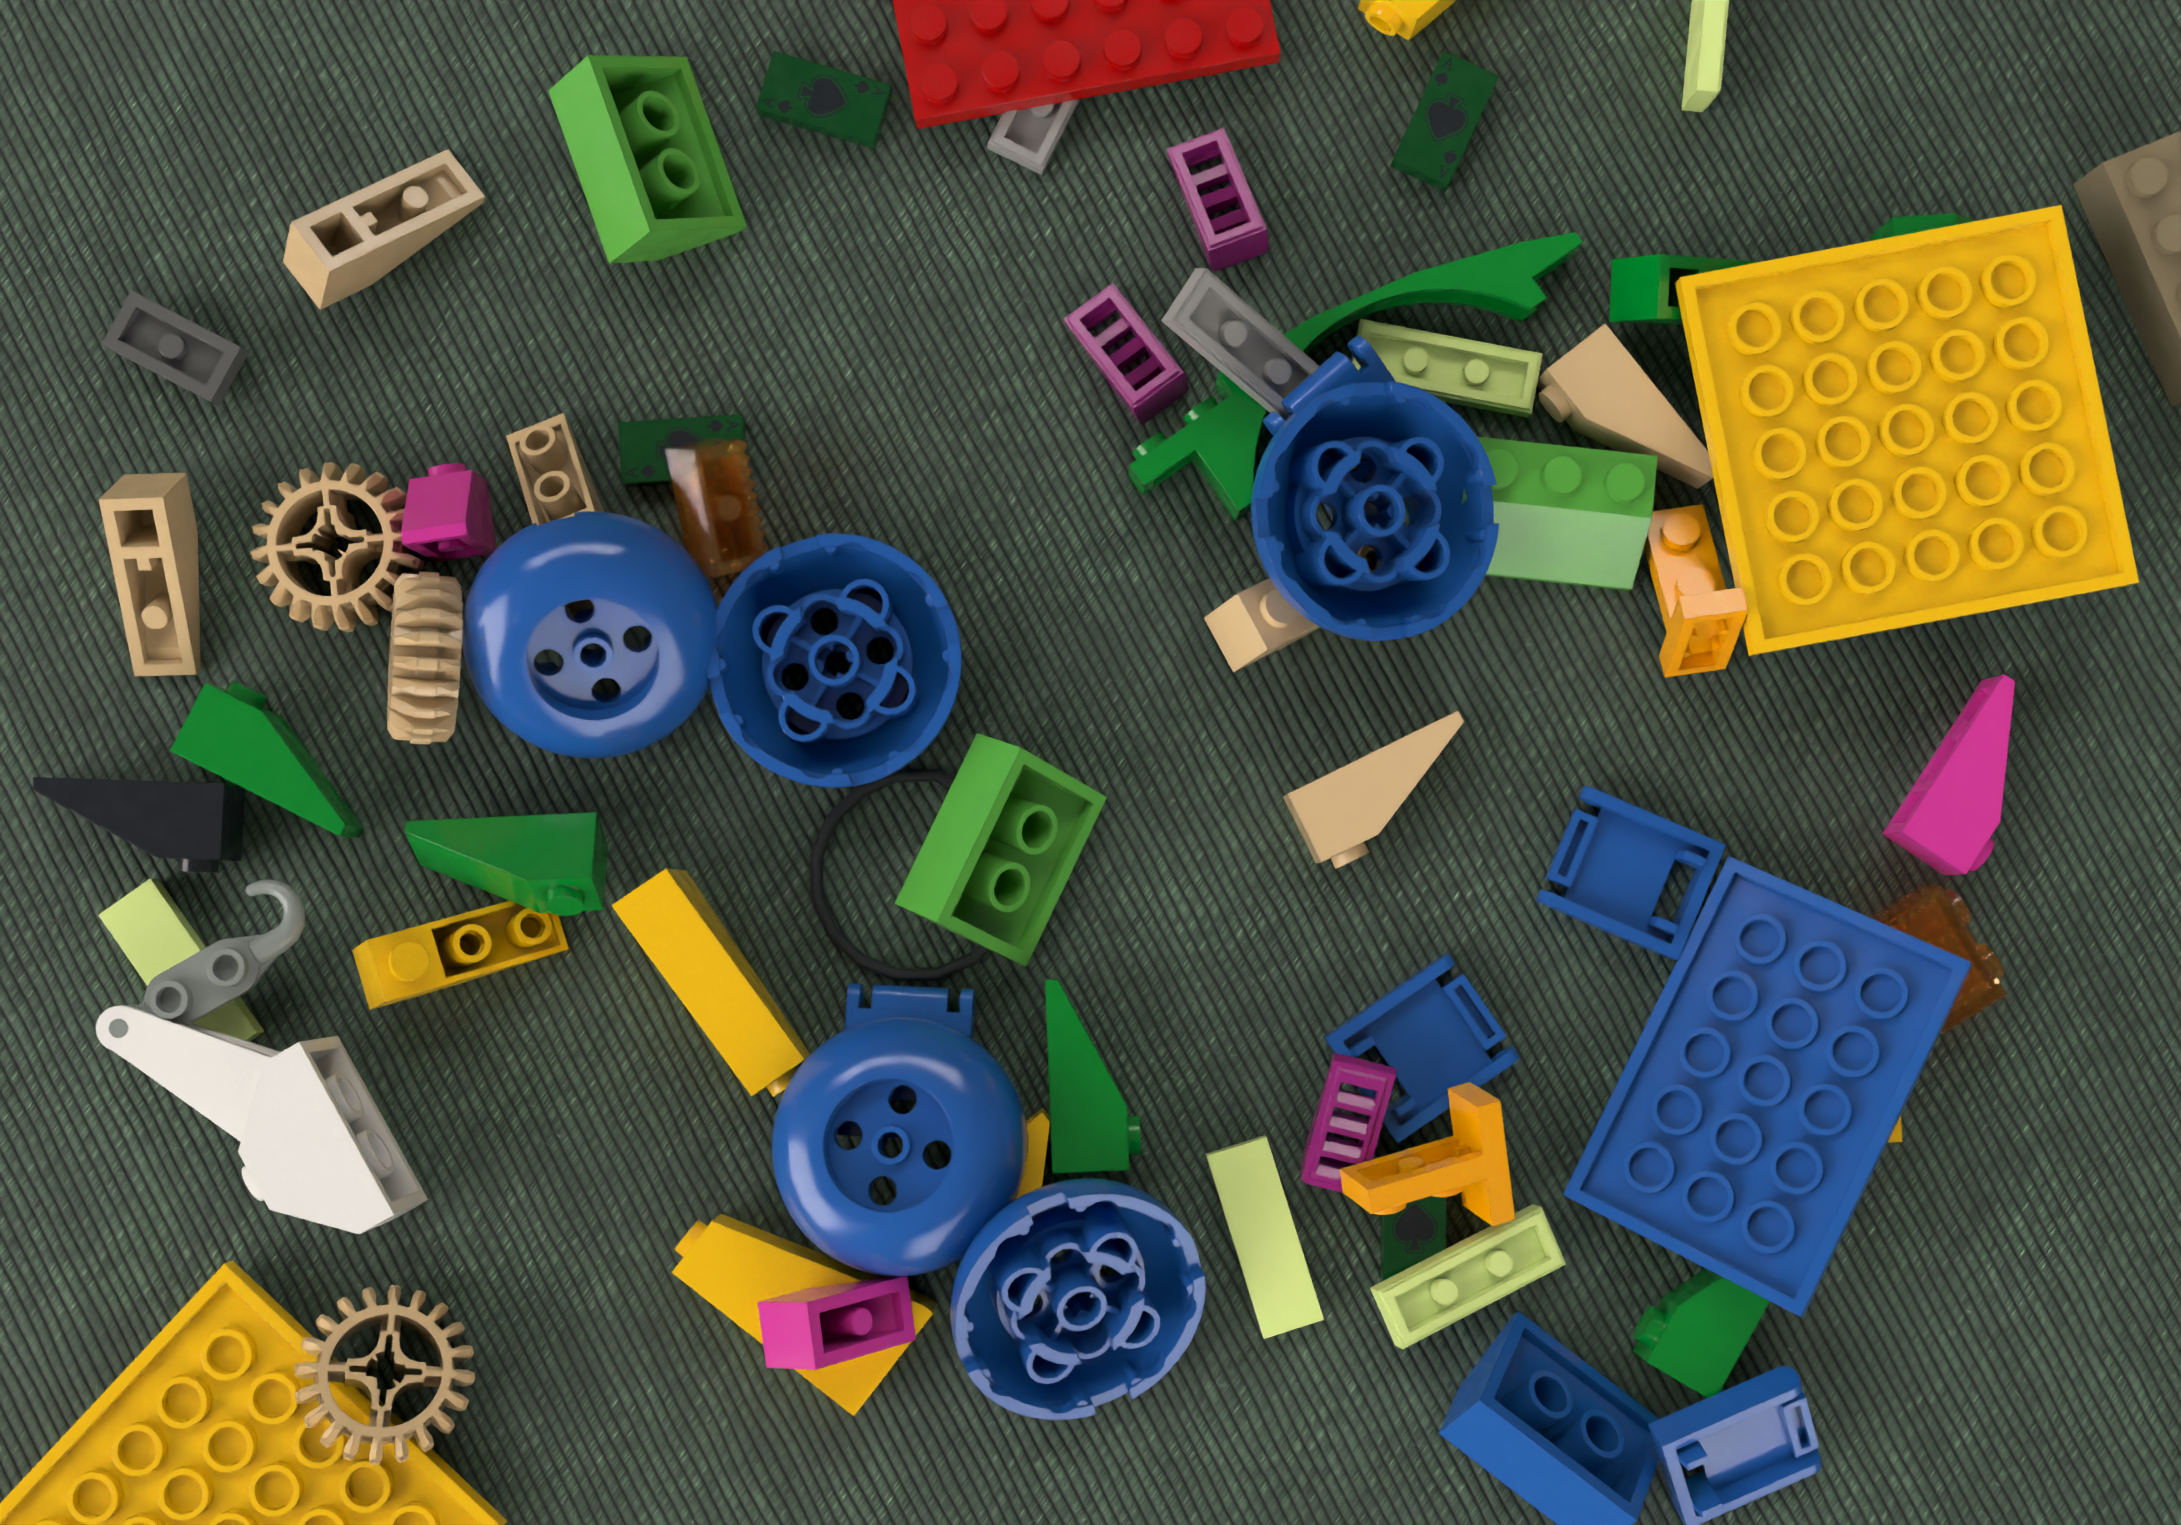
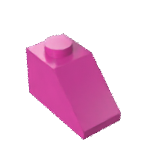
(448, 514)
(836, 1322)

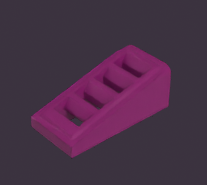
(1230, 236)
(1161, 373)
(1325, 1154)

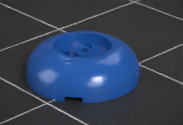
(1415, 454)
(633, 580)
(769, 627)
(960, 1100)
(1088, 1331)

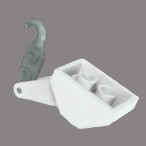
(301, 1113)

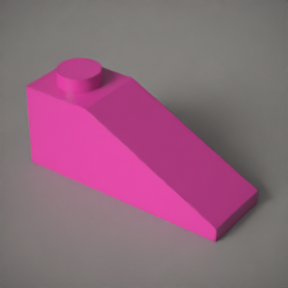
(1961, 789)

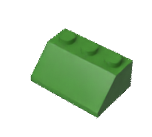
(645, 156)
(1569, 512)
(1001, 848)

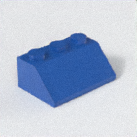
(1554, 1429)

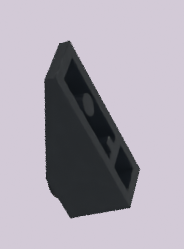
(162, 818)

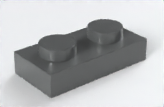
(175, 348)

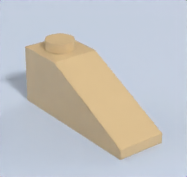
(377, 227)
(1615, 403)
(156, 570)
(1360, 798)

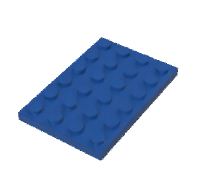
(1767, 1083)

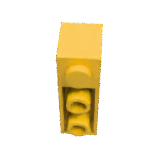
(454, 951)

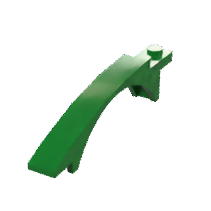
(1225, 434)

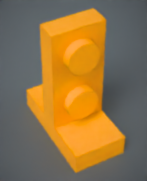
(1695, 605)
(1467, 1162)

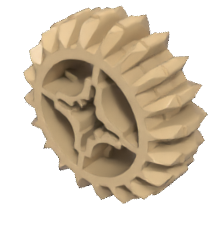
(330, 499)
(424, 657)
(354, 1374)

